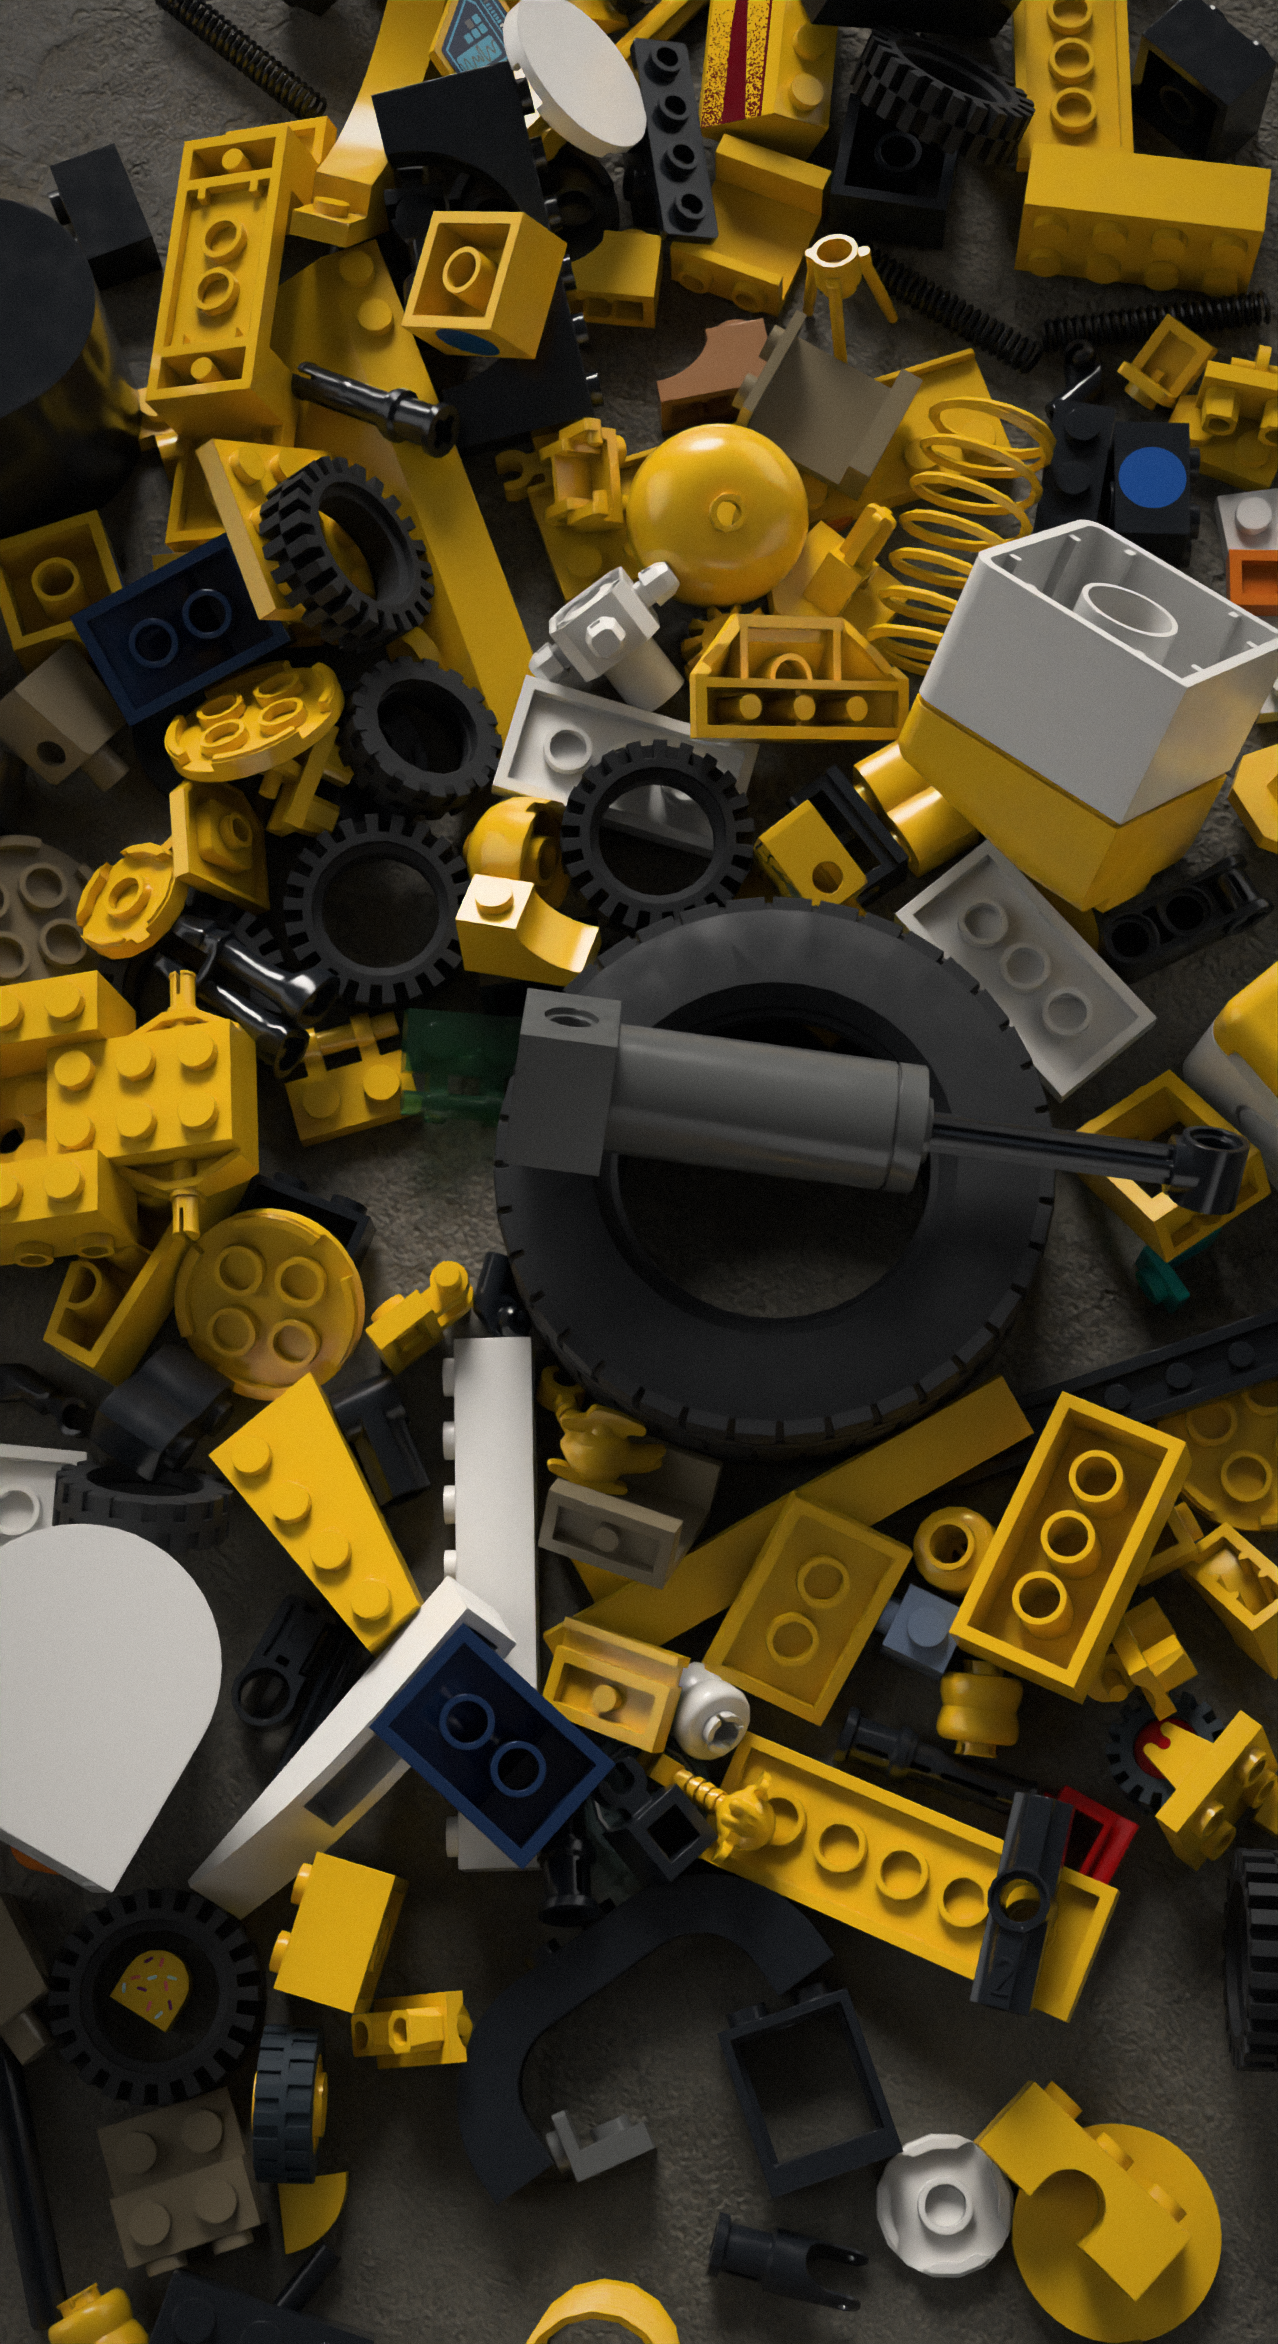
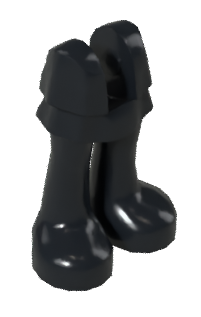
(300, 995)

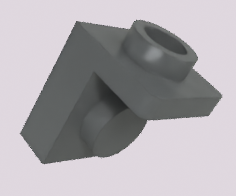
(613, 2144)

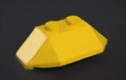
(795, 684)

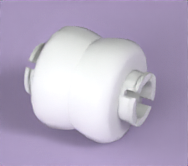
(709, 1714)

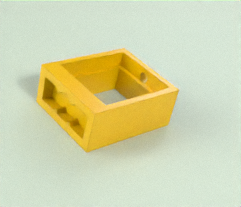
(1158, 1220)

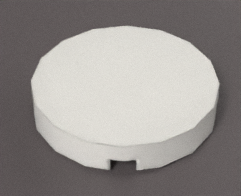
(944, 2206)

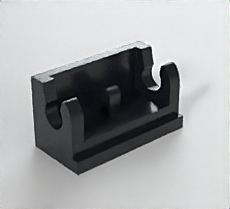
(858, 831)

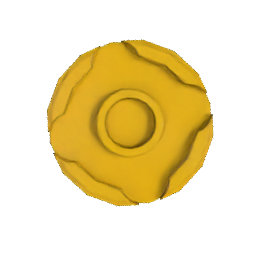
(132, 902)

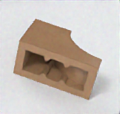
(711, 382)

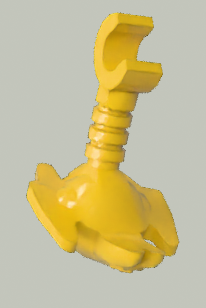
(595, 1440)
(743, 1817)

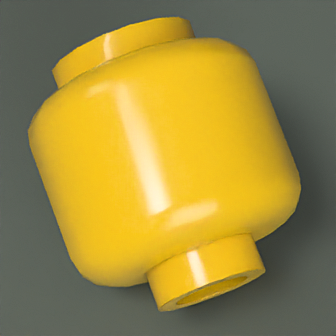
(943, 1540)

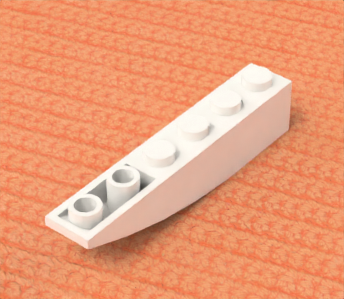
(340, 1766)

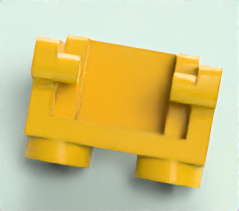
(586, 477)

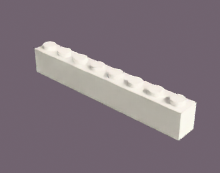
(494, 1519)

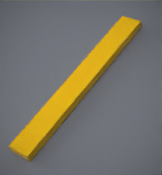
(861, 1487)

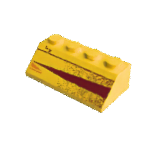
(767, 75)

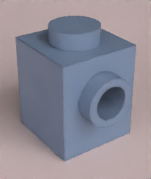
(918, 1631)

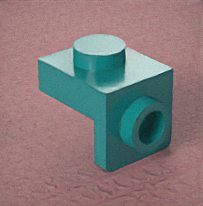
(1159, 1279)

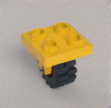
(1191, 1772)

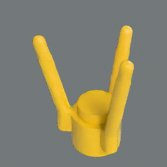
(836, 270)

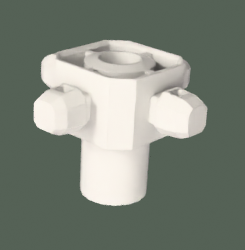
(611, 634)

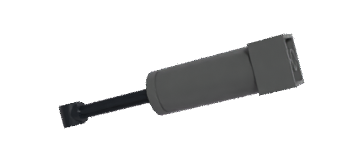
(793, 1113)

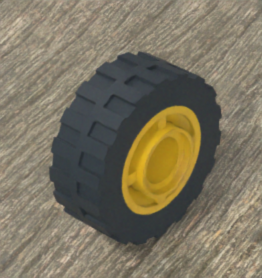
(289, 2104)

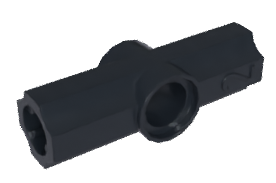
(1014, 1950)

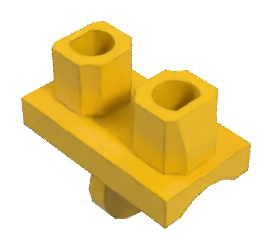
(1241, 390)
(296, 804)
(1146, 1656)
(414, 2030)

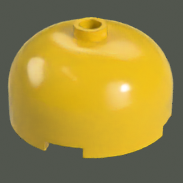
(676, 519)

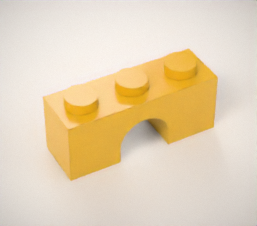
(1133, 2228)

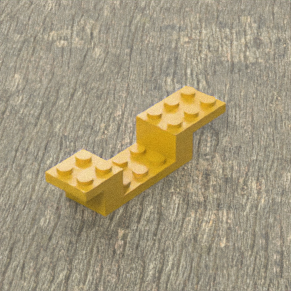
(219, 300)

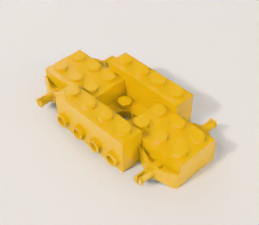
(116, 1114)

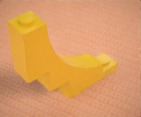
(351, 180)

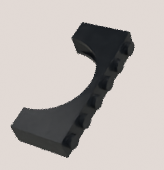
(480, 129)

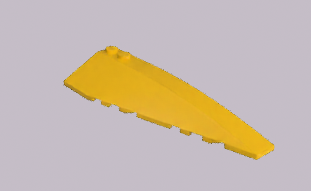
(349, 322)

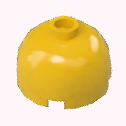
(522, 844)

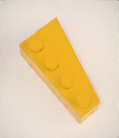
(120, 1301)
(318, 1505)

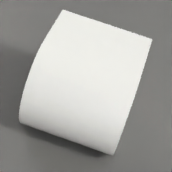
(99, 1694)

